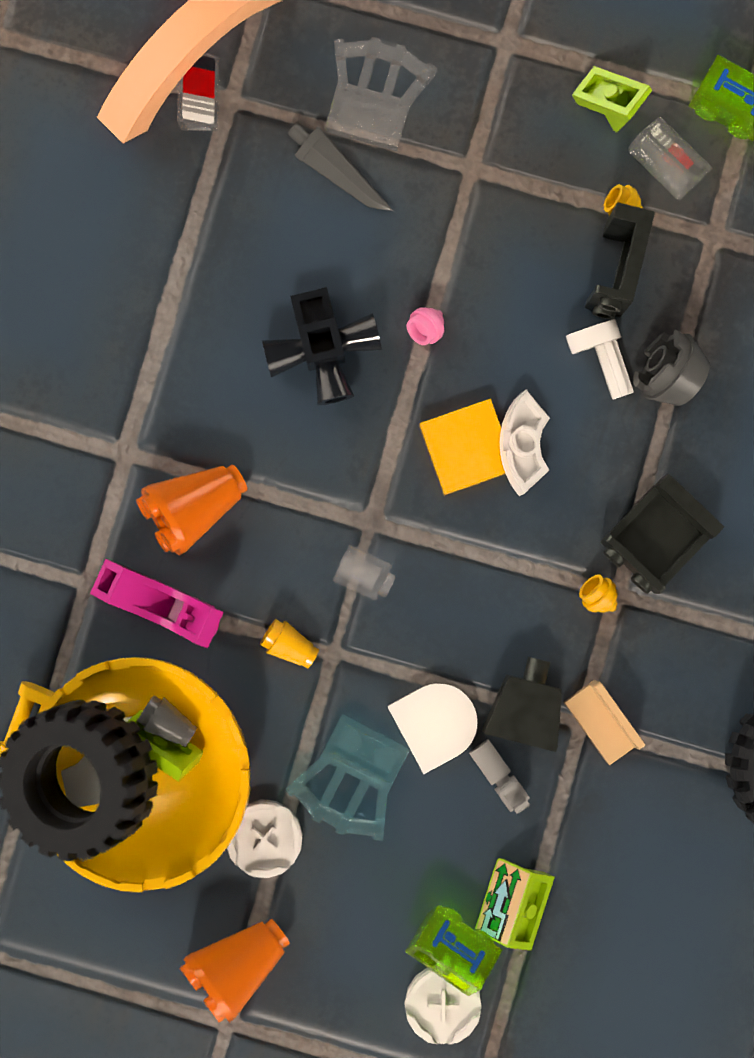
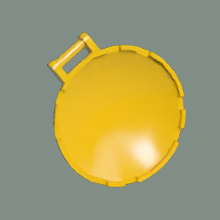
(189, 818)

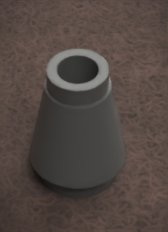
(166, 721)

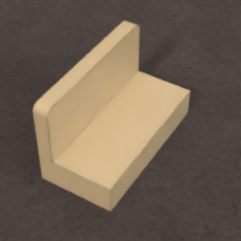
(603, 722)

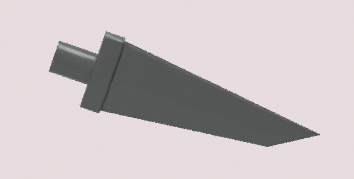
(330, 162)

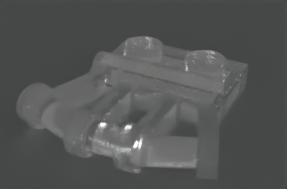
(369, 114)

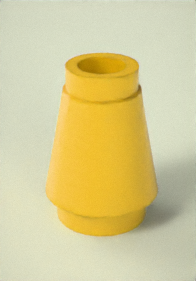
(288, 644)

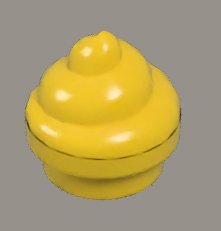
(622, 194)
(599, 594)

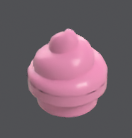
(426, 325)

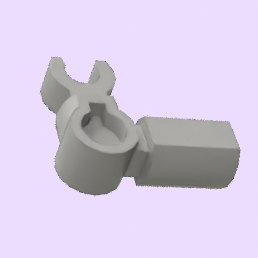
(497, 772)

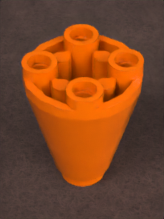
(190, 505)
(235, 967)

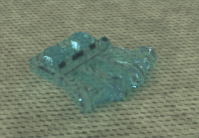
(363, 755)

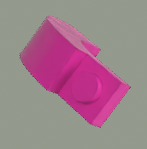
(157, 602)

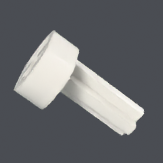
(604, 339)

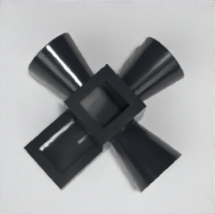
(322, 345)

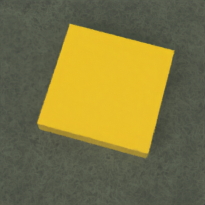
(464, 446)

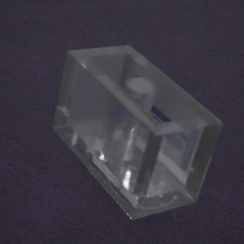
(364, 573)

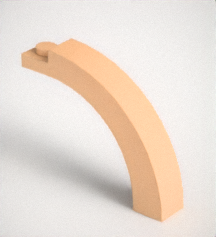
(167, 59)

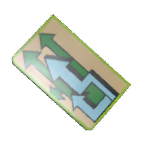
(514, 904)

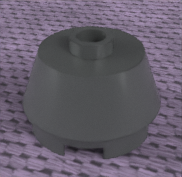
(673, 369)

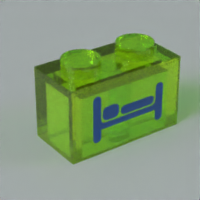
(727, 97)
(454, 950)

